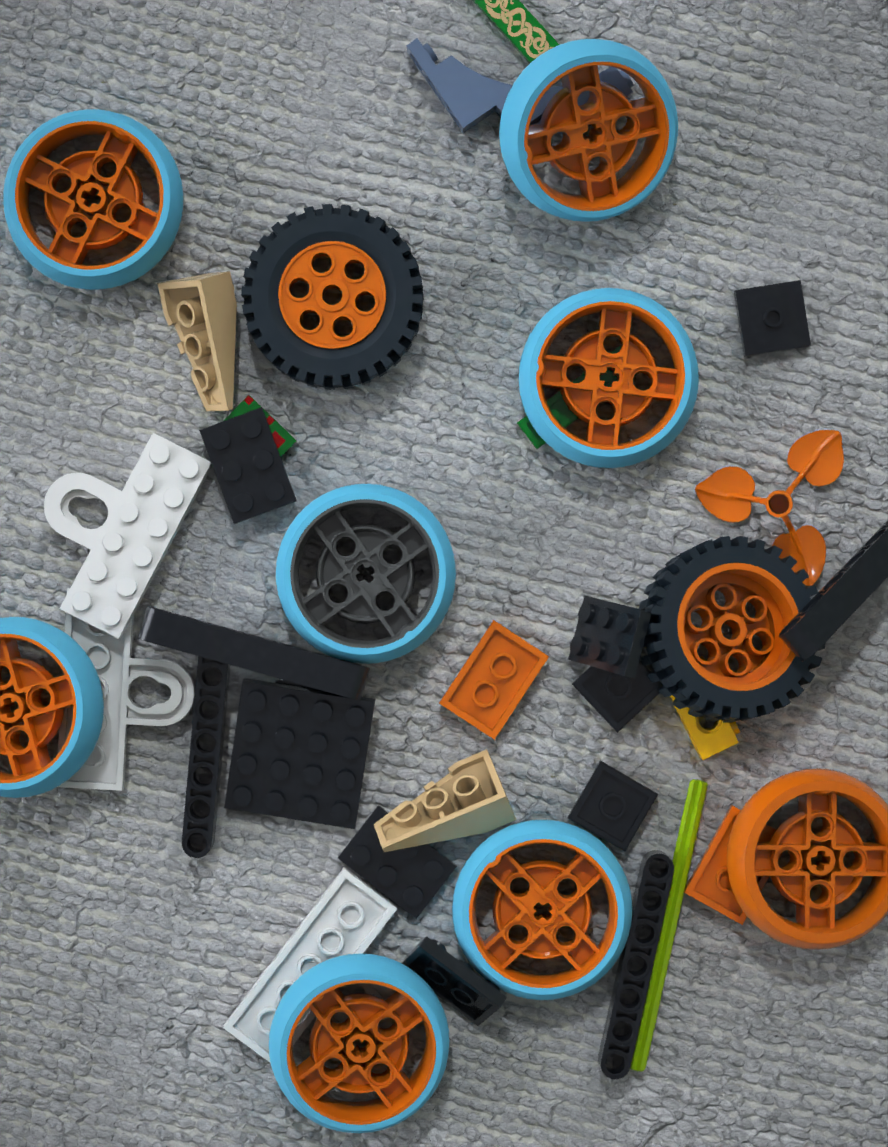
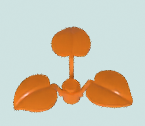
(730, 492)

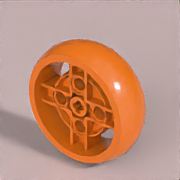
(815, 919)

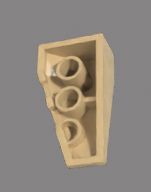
(205, 319)
(457, 806)

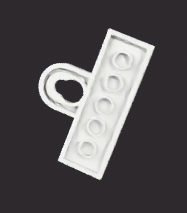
(134, 536)
(116, 673)
(338, 925)

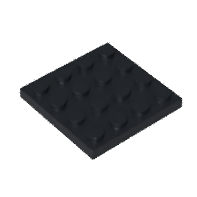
(299, 753)

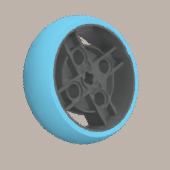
(360, 606)

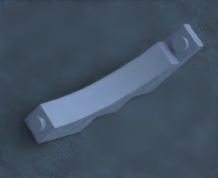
(474, 97)

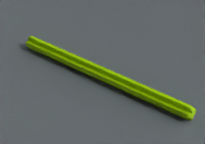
(681, 862)

